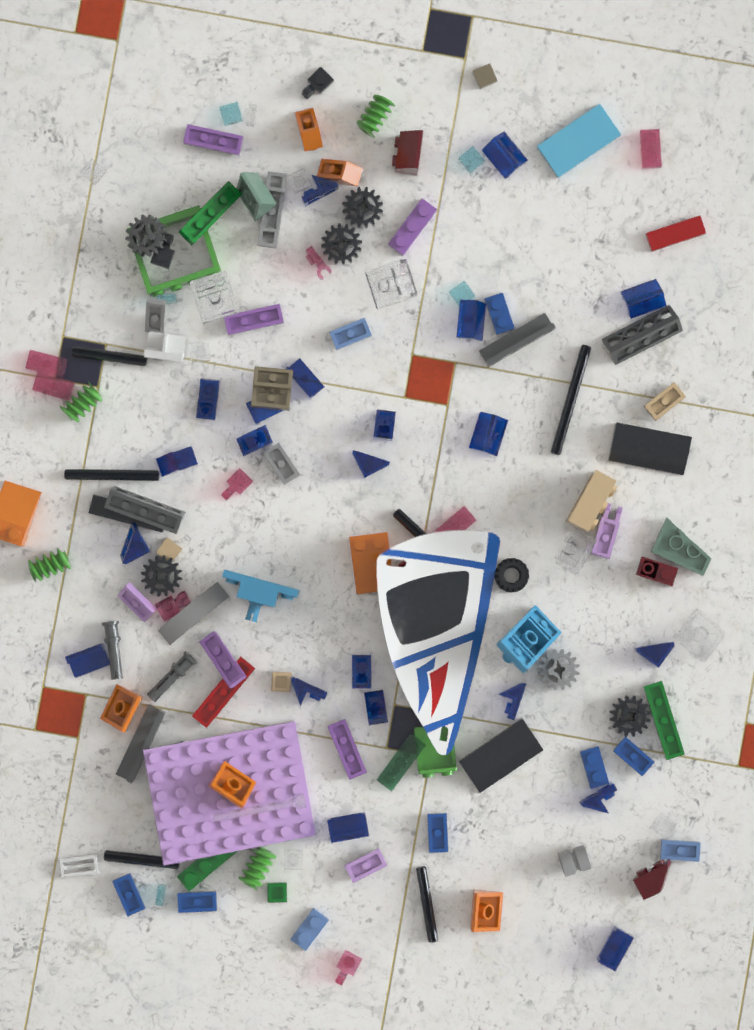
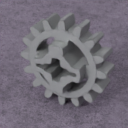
(550, 671)

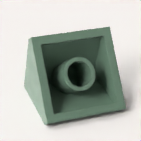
(255, 194)

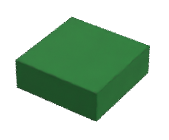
(277, 892)

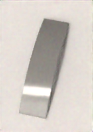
(272, 219)
(193, 613)

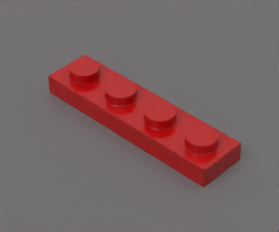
(220, 696)

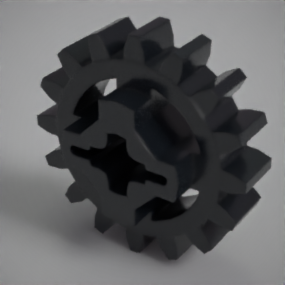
(354, 206)
(342, 251)
(154, 581)
(634, 723)

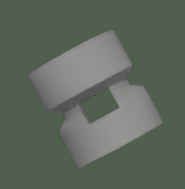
(576, 860)

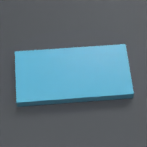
(578, 140)

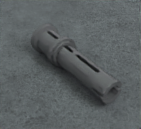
(112, 639)
(178, 670)

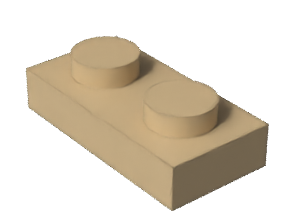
(664, 401)

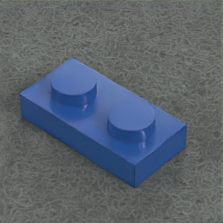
(499, 313)
(633, 756)
(594, 767)
(437, 832)
(129, 894)
(197, 901)

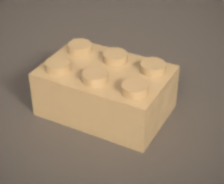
(591, 501)

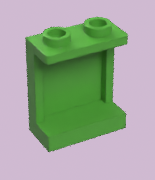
(430, 760)

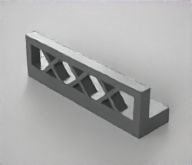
(644, 337)
(516, 340)
(144, 509)
(141, 740)

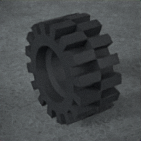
(511, 563)

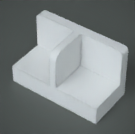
(165, 346)

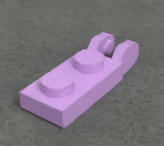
(606, 533)

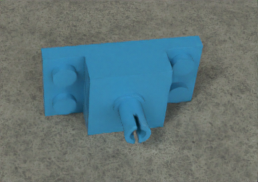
(258, 592)
(528, 639)

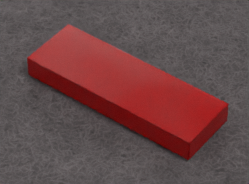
(675, 233)

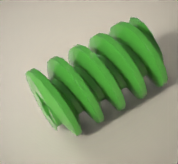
(374, 114)
(81, 403)
(49, 564)
(257, 867)

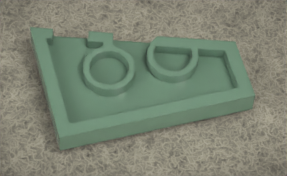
(678, 548)

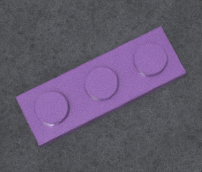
(213, 139)
(412, 227)
(254, 319)
(222, 659)
(347, 749)

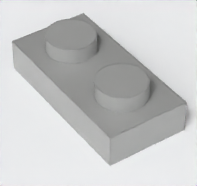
(155, 315)
(281, 463)

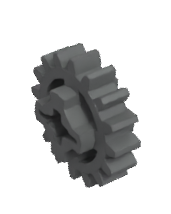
(148, 243)

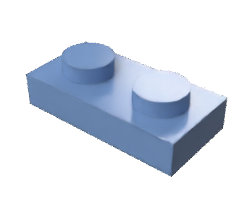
(350, 334)
(680, 850)
(309, 929)

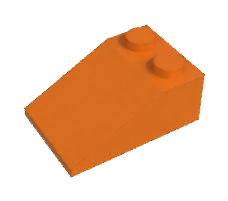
(17, 512)
(365, 552)

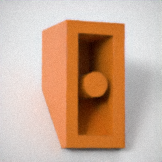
(309, 129)
(340, 172)

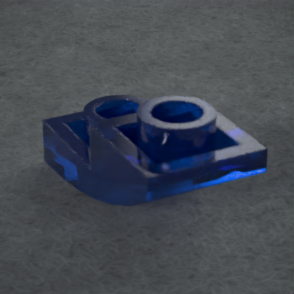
(208, 399)

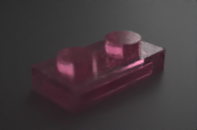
(650, 148)
(46, 363)
(53, 386)
(459, 521)

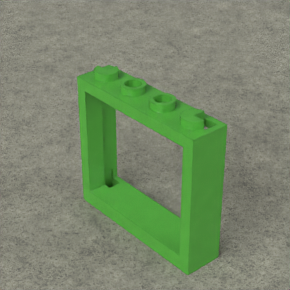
(176, 284)

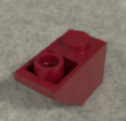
(656, 571)
(652, 881)

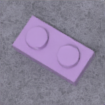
(137, 602)
(365, 865)

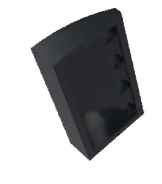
(649, 448)
(501, 755)

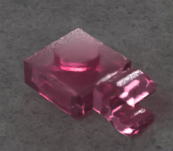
(313, 258)
(238, 483)
(170, 607)
(348, 964)

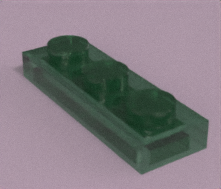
(401, 762)

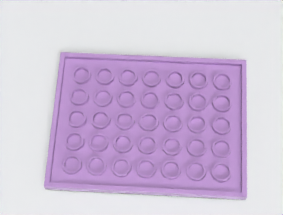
(186, 804)

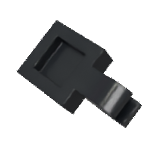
(319, 82)
(165, 255)

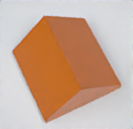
(121, 708)
(232, 784)
(486, 911)

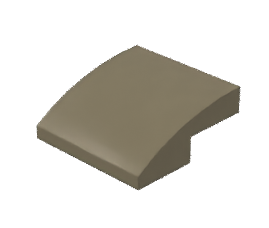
(272, 388)

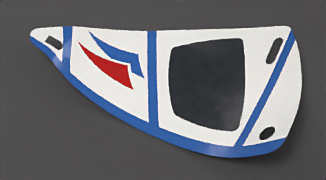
(437, 621)

